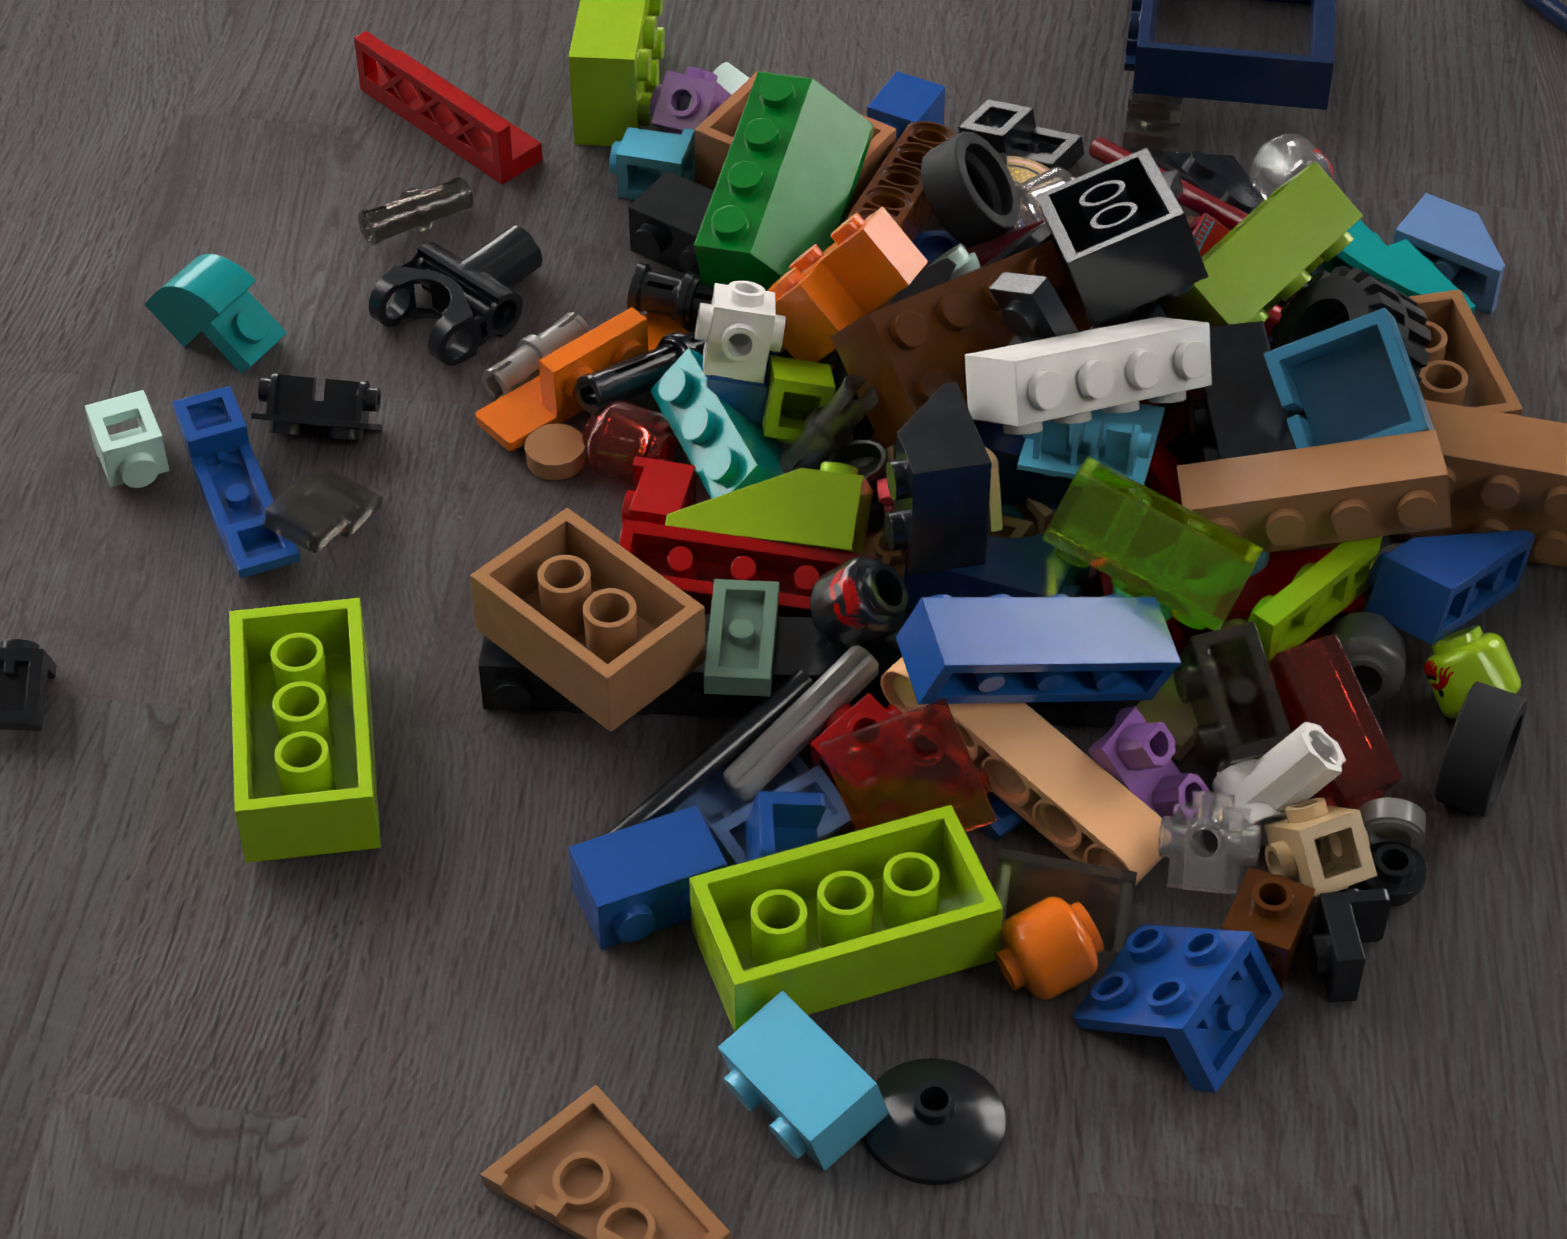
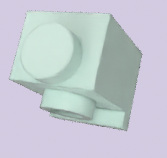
(130, 455)

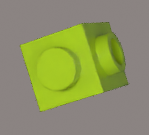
(792, 394)

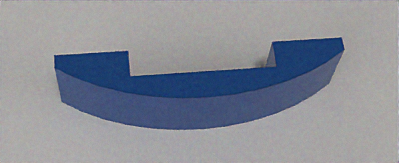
(231, 481)

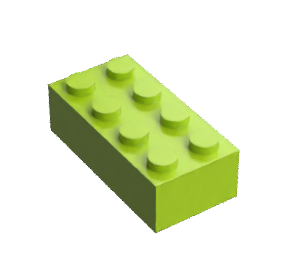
(302, 731)
(846, 916)

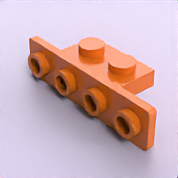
(552, 394)

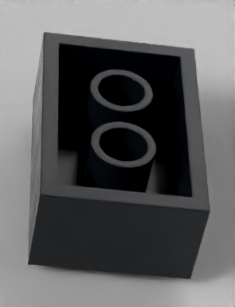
(1122, 237)

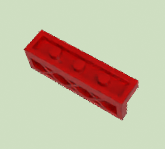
(444, 111)

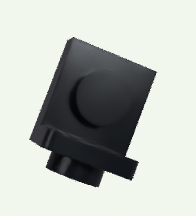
(23, 684)

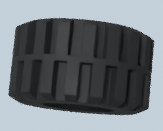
(1346, 296)

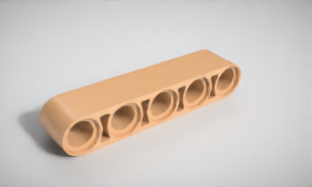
(1049, 781)

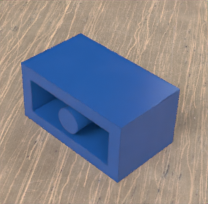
(641, 875)

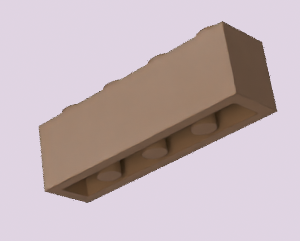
(1324, 491)

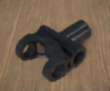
(467, 294)

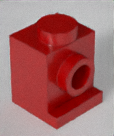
(659, 490)

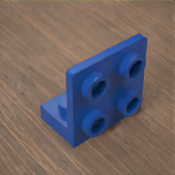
(1194, 988)

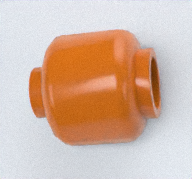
(1049, 948)

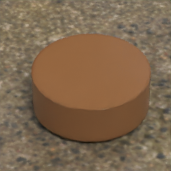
(555, 451)

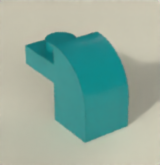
(215, 299)

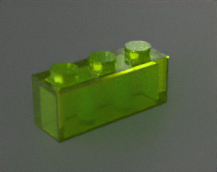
(1151, 545)

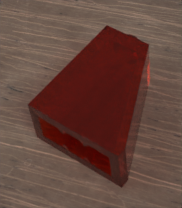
(1323, 690)

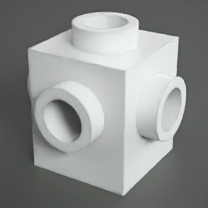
(739, 331)

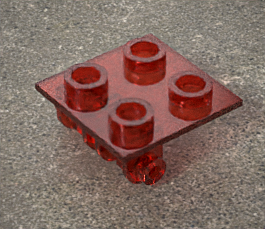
(909, 769)

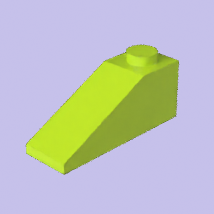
(799, 507)

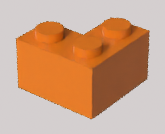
(843, 282)

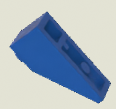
(1446, 579)

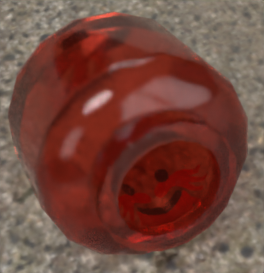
(623, 433)

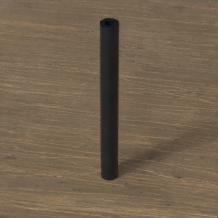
(718, 753)

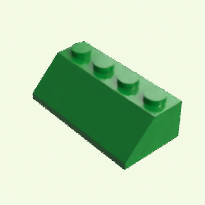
(781, 181)

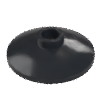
(942, 1143)

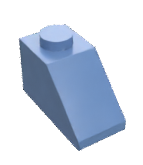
(1457, 247)

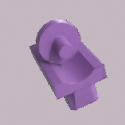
(1141, 760)

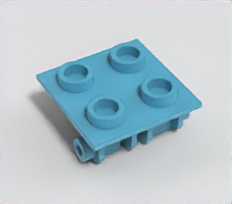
(1113, 439)

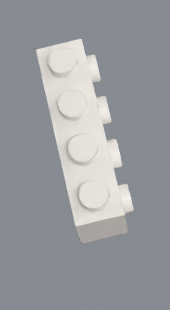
(1088, 372)

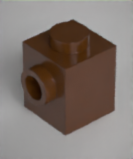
(1276, 914)

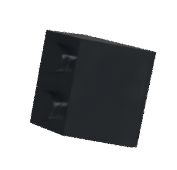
(939, 487)

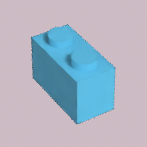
(802, 1081)

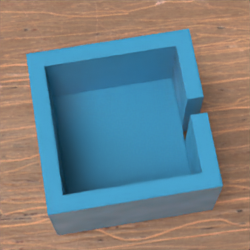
(1349, 383)

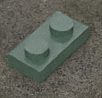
(741, 638)

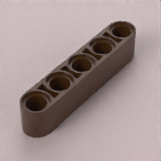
(899, 180)

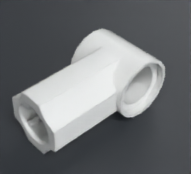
(1283, 776)

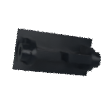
(293, 405)

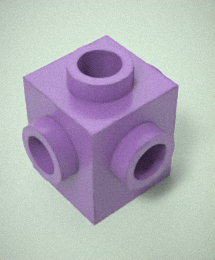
(672, 99)

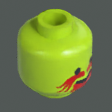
(1466, 659)

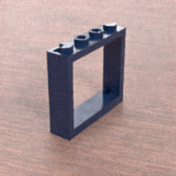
(1233, 73)

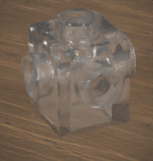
(1191, 862)

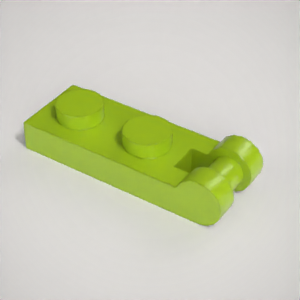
(1314, 595)

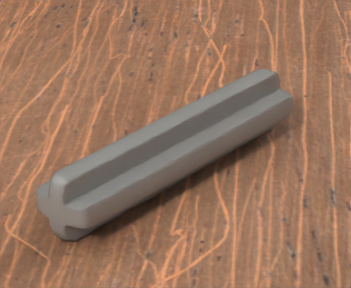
(800, 723)

